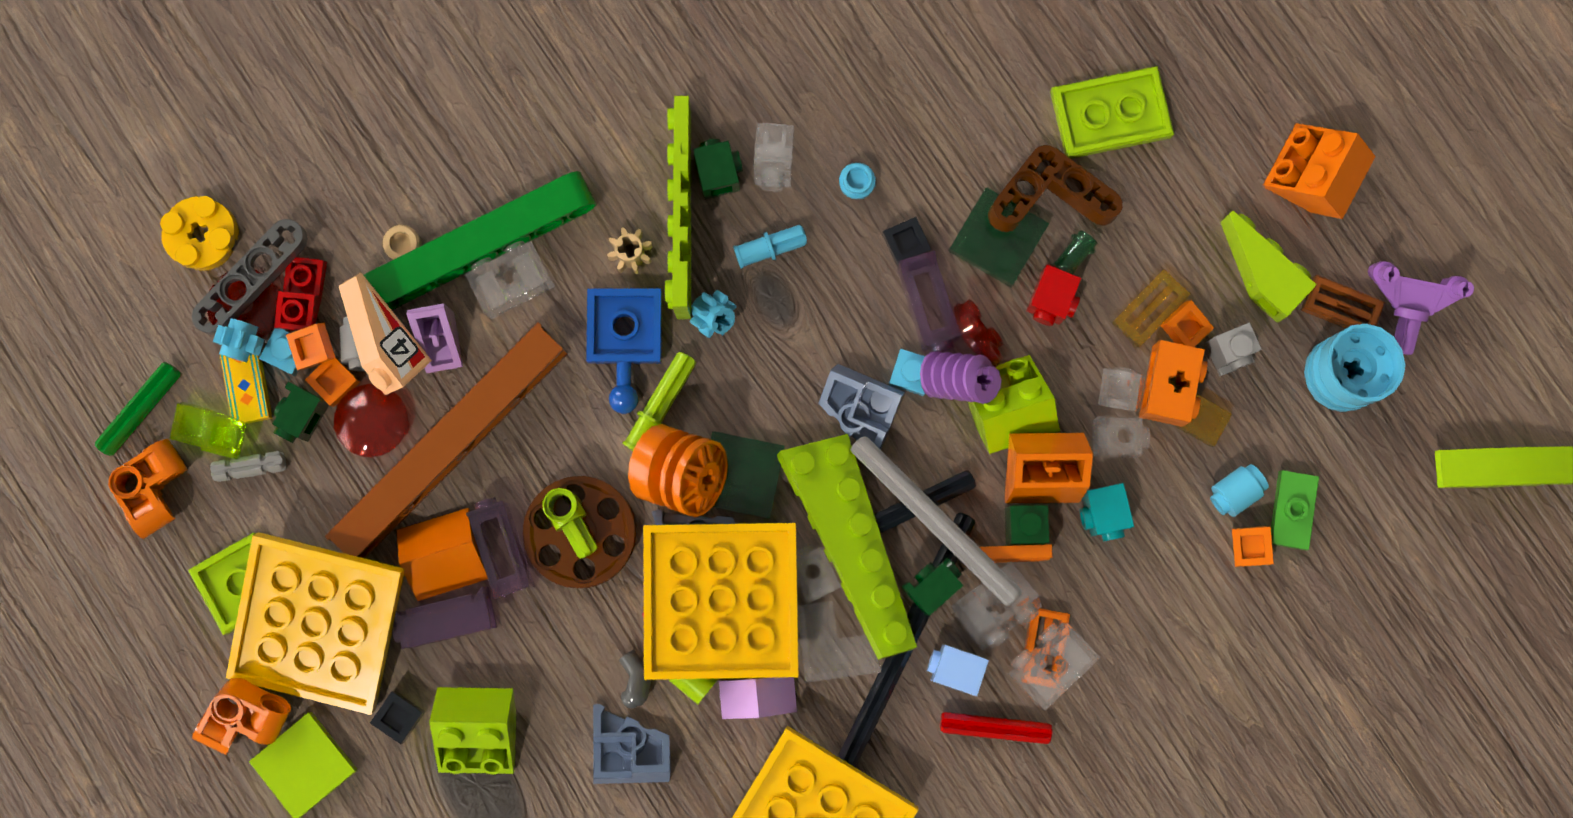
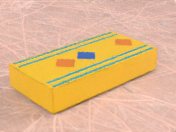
(246, 389)

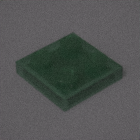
(995, 251)
(750, 475)

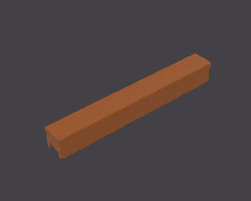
(447, 444)

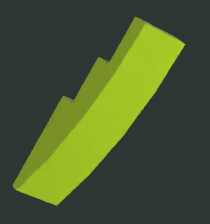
(1504, 467)

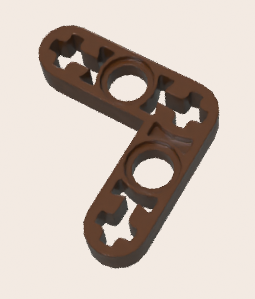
(1054, 180)

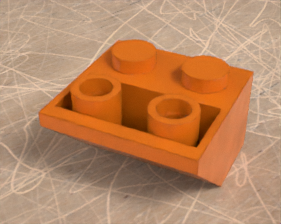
(1320, 169)
(1048, 468)

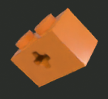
(1159, 399)

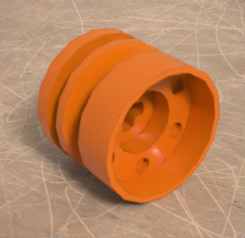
(678, 470)

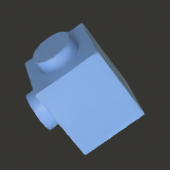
(957, 669)

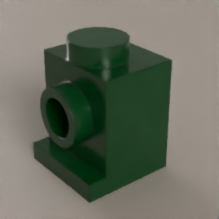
(298, 414)
(934, 586)

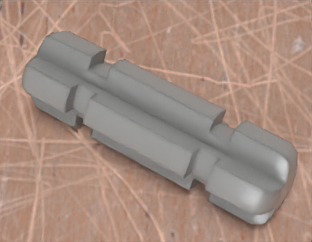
(248, 466)

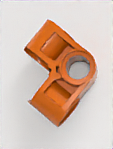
(145, 506)
(256, 715)

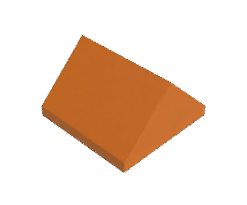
(440, 555)

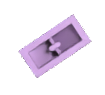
(437, 334)
(757, 697)

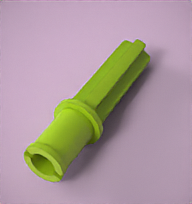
(662, 398)

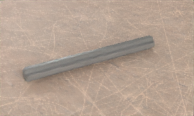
(936, 521)

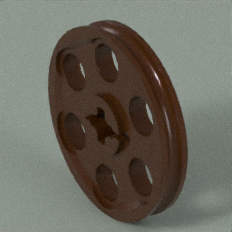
(605, 566)

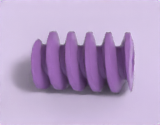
(959, 377)

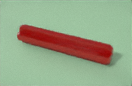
(996, 728)

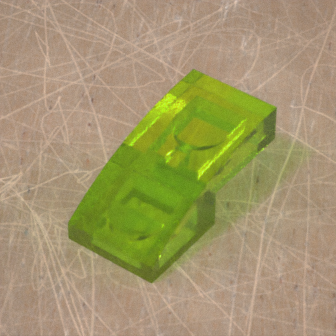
(208, 429)

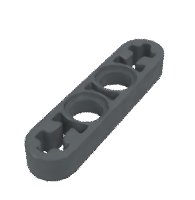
(245, 272)

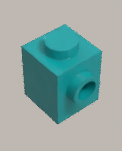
(1106, 512)

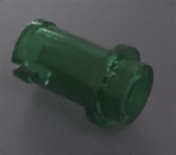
(1076, 252)

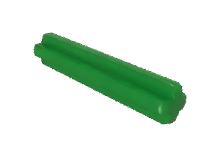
(137, 409)

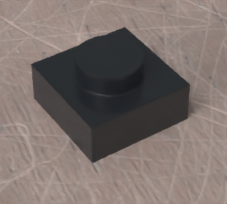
(906, 240)
(397, 717)

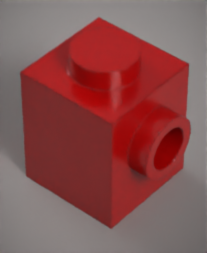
(1054, 296)

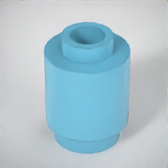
(1239, 490)

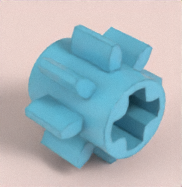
(713, 313)
(238, 340)

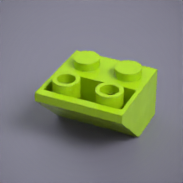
(1019, 407)
(474, 730)

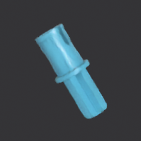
(770, 245)

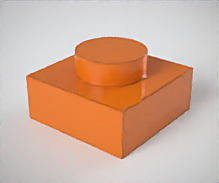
(1187, 325)
(310, 346)
(332, 381)
(1252, 546)

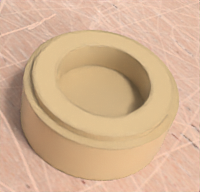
(400, 241)

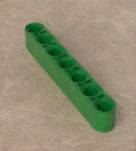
(481, 239)

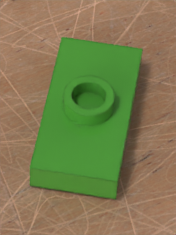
(1294, 510)

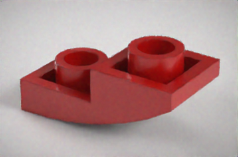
(301, 294)

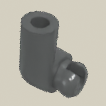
(637, 688)

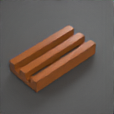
(1344, 291)

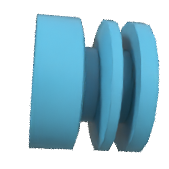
(1371, 360)

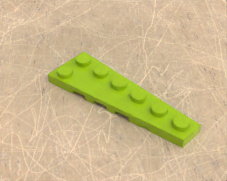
(679, 224)
(840, 511)

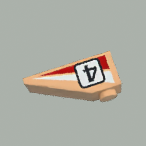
(381, 339)

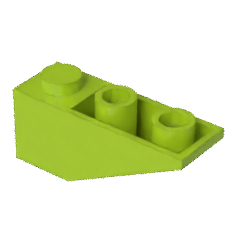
(1267, 274)

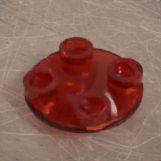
(975, 334)
(370, 421)

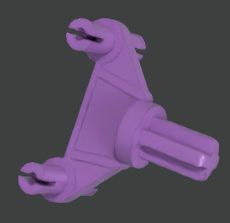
(1415, 299)

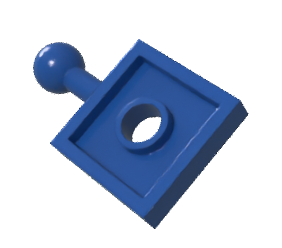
(639, 347)

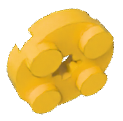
(180, 224)

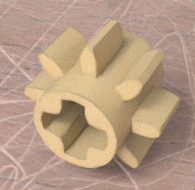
(620, 249)

